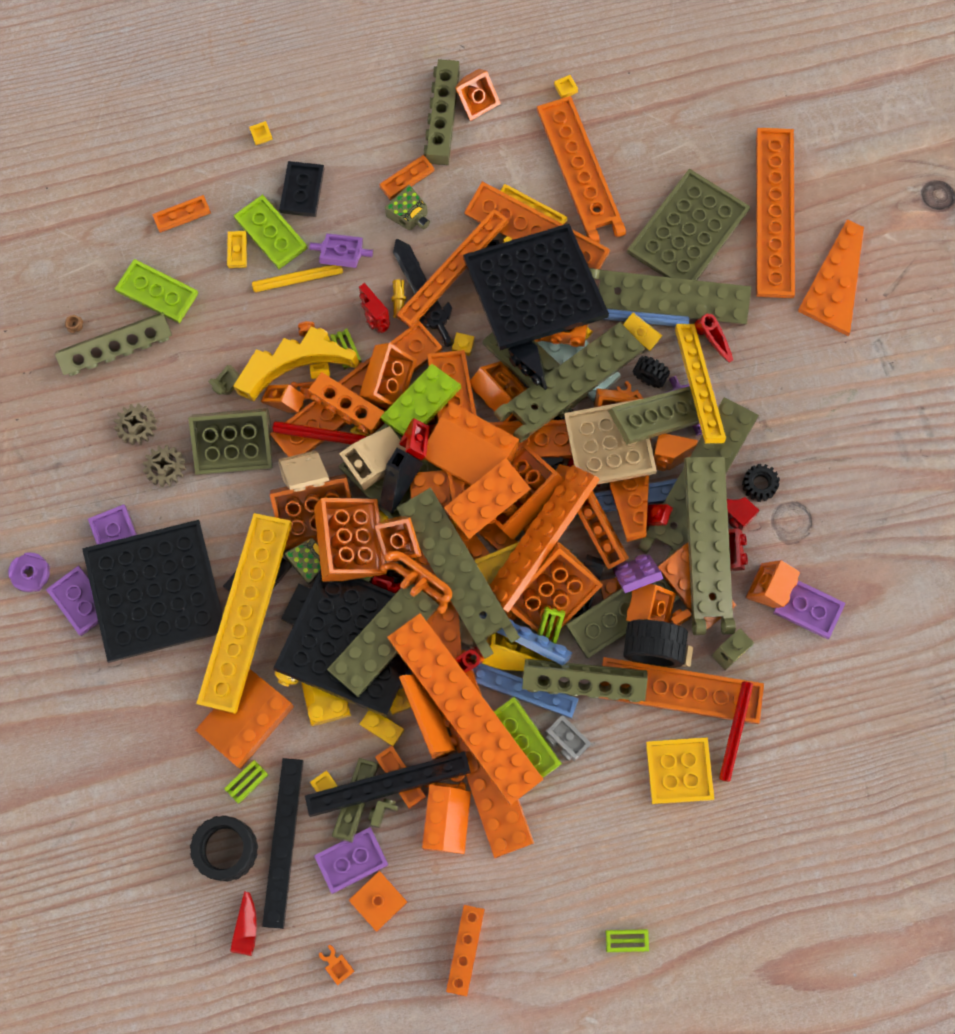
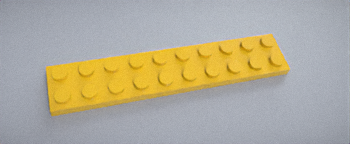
(244, 613)

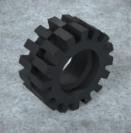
(651, 371)
(759, 494)

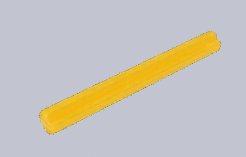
(296, 277)

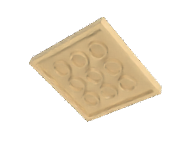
(601, 448)

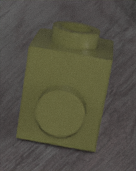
(225, 381)
(376, 815)

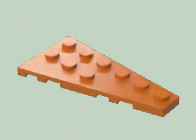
(834, 288)
(632, 505)

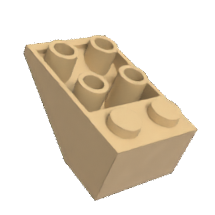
(370, 456)
(303, 471)

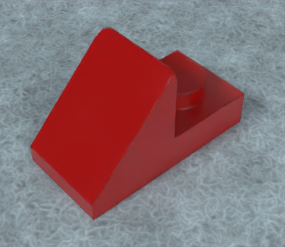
(416, 439)

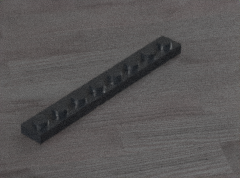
(387, 784)
(283, 843)

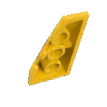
(509, 655)

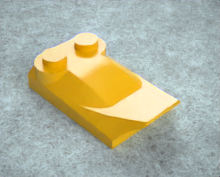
(323, 706)

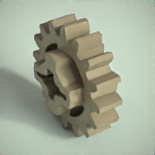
(139, 430)
(169, 472)

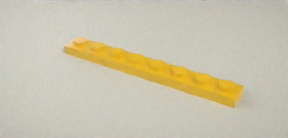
(700, 384)

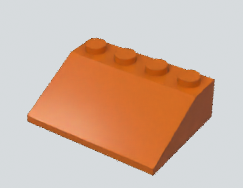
(468, 445)
(541, 480)
(299, 507)
(348, 538)
(558, 584)
(257, 717)
(429, 719)

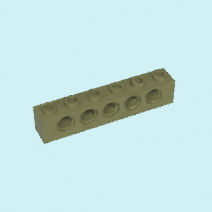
(449, 71)
(71, 367)
(594, 674)

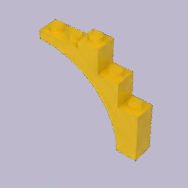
(290, 354)

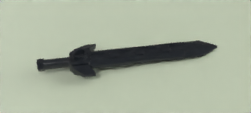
(435, 316)

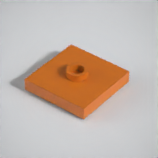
(378, 901)

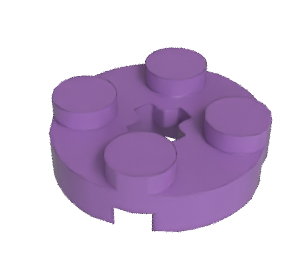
(25, 562)

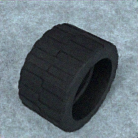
(655, 643)
(200, 841)

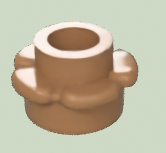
(70, 320)

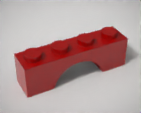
(741, 512)

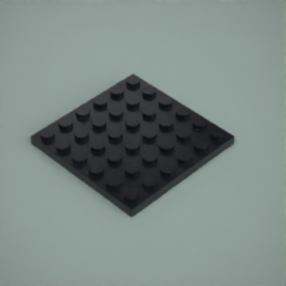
(535, 286)
(153, 590)
(325, 627)

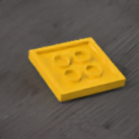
(679, 771)

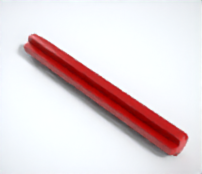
(316, 433)
(736, 731)

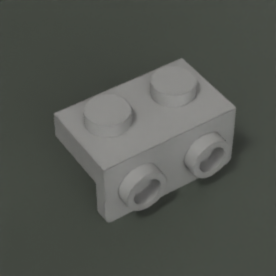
(567, 738)

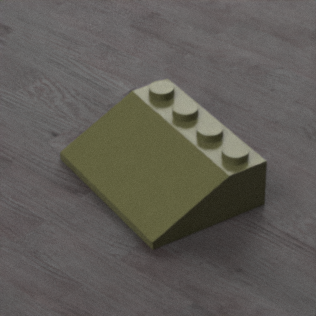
(231, 441)

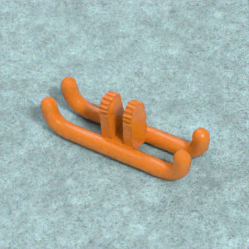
(419, 577)

